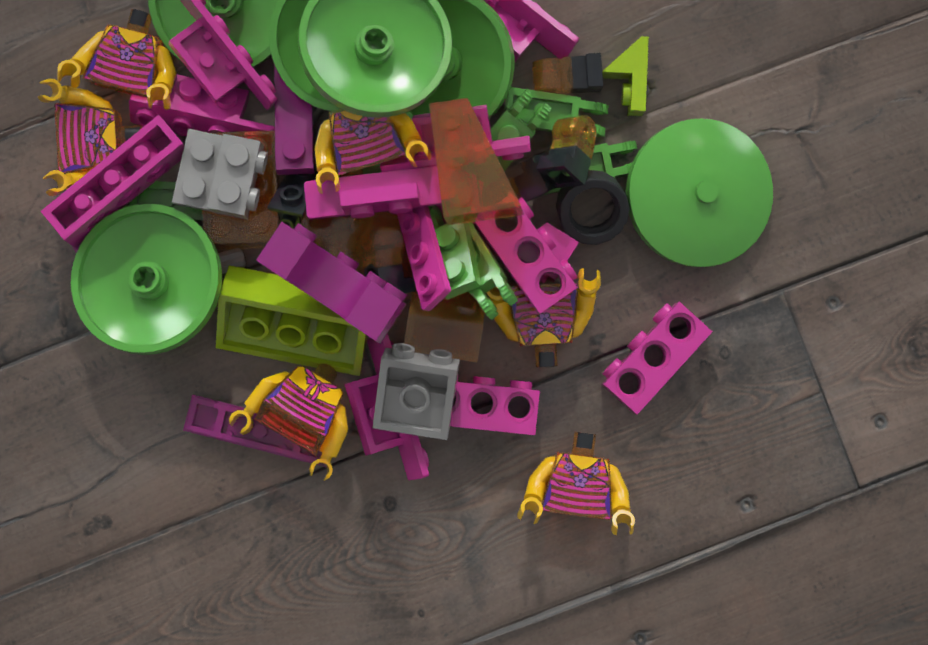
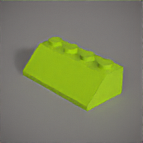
(280, 322)

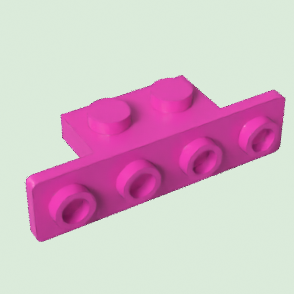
(529, 22)
(216, 59)
(196, 110)
(507, 148)
(374, 192)
(424, 256)
(363, 399)

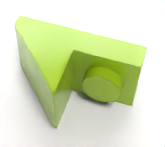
(633, 66)

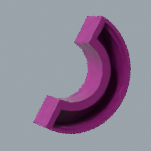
(362, 301)

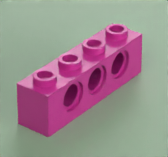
(115, 181)

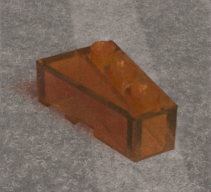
(468, 169)

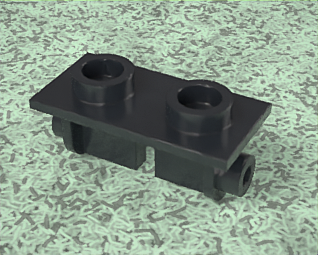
(290, 198)

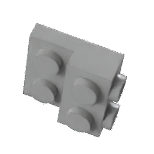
(220, 173)
(416, 391)

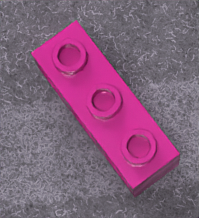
(529, 274)
(674, 352)
(498, 417)

